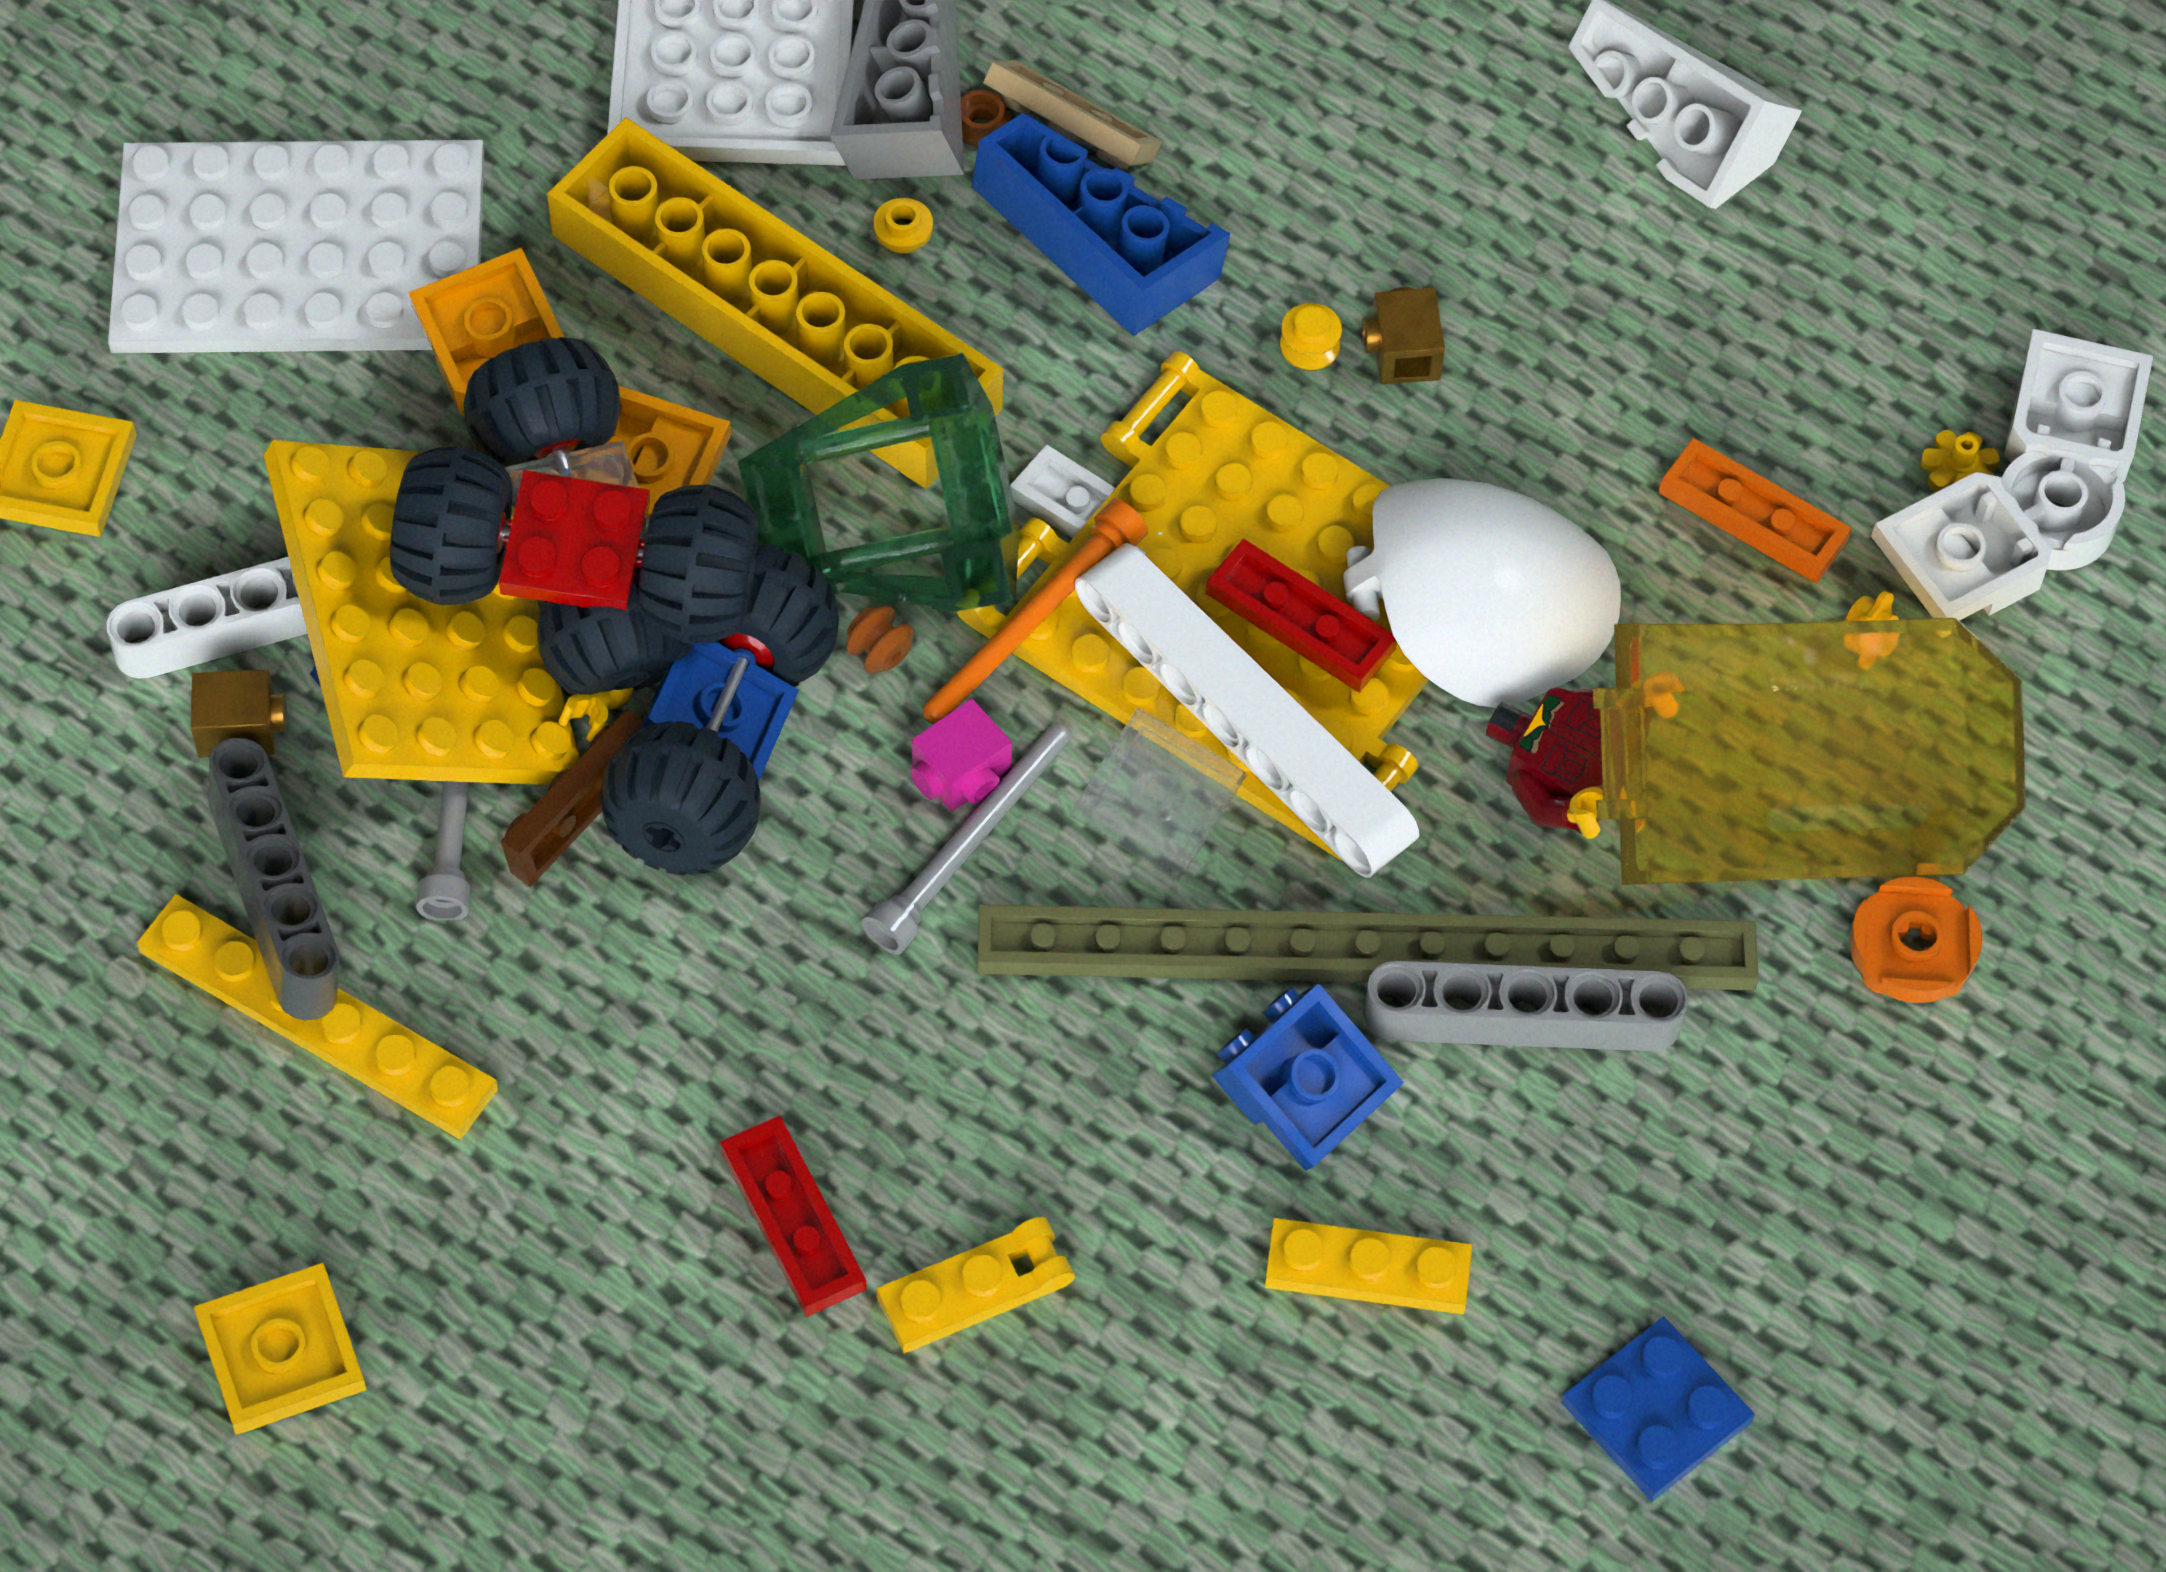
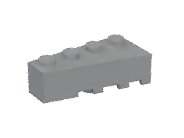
(902, 93)

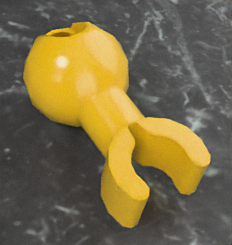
(594, 706)

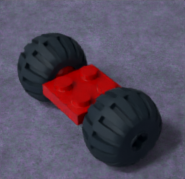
(573, 543)

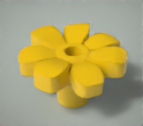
(1957, 459)

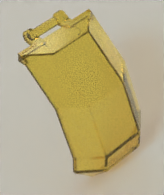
(1808, 750)

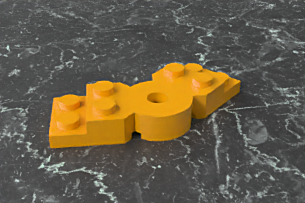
(502, 307)

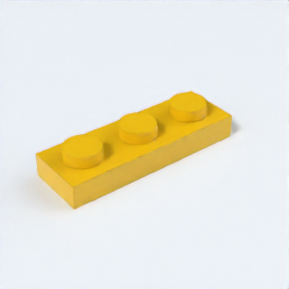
(1368, 1266)

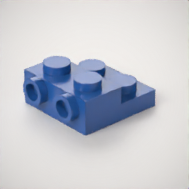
(1306, 1074)

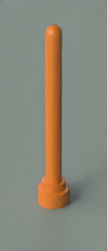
(1114, 526)

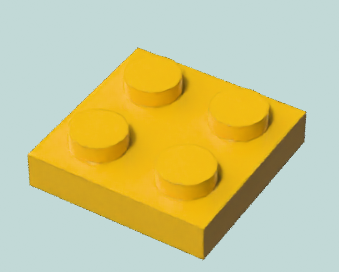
(62, 467)
(279, 1348)

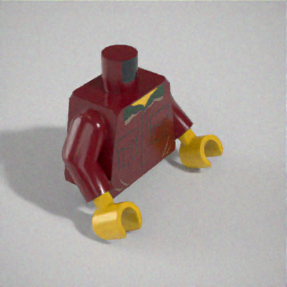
(1555, 758)

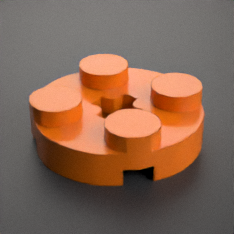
(1910, 974)

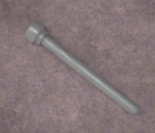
(444, 889)
(895, 920)

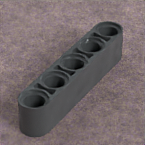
(273, 879)

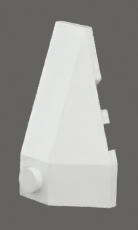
(1695, 112)

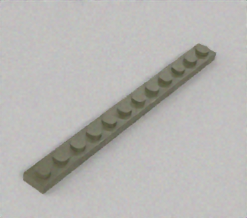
(1349, 943)

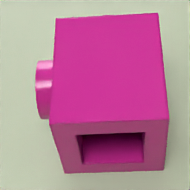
(960, 757)

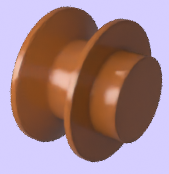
(874, 633)

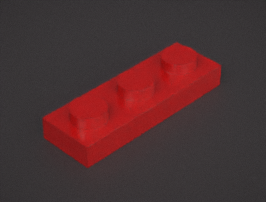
(1301, 615)
(793, 1216)

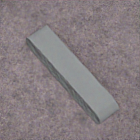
(1550, 989)

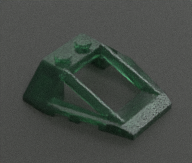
(983, 530)

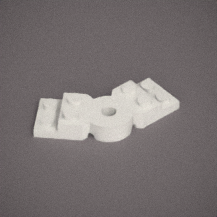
(2067, 445)

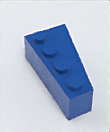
(1095, 225)

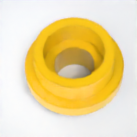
(903, 237)

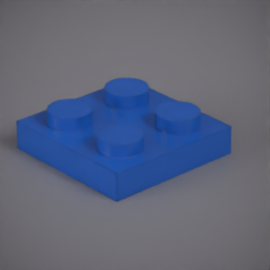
(1657, 1408)

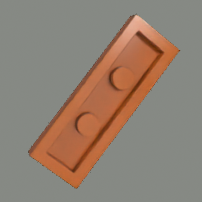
(1755, 510)

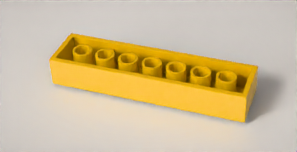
(749, 282)

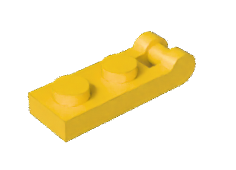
(973, 1285)

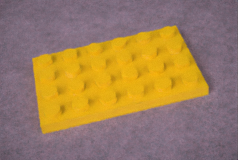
(402, 678)

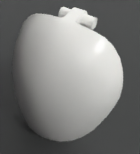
(1485, 588)

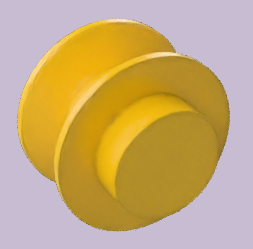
(1310, 336)

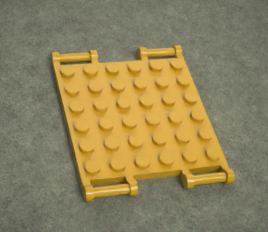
(1208, 483)

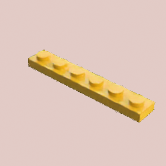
(348, 1037)

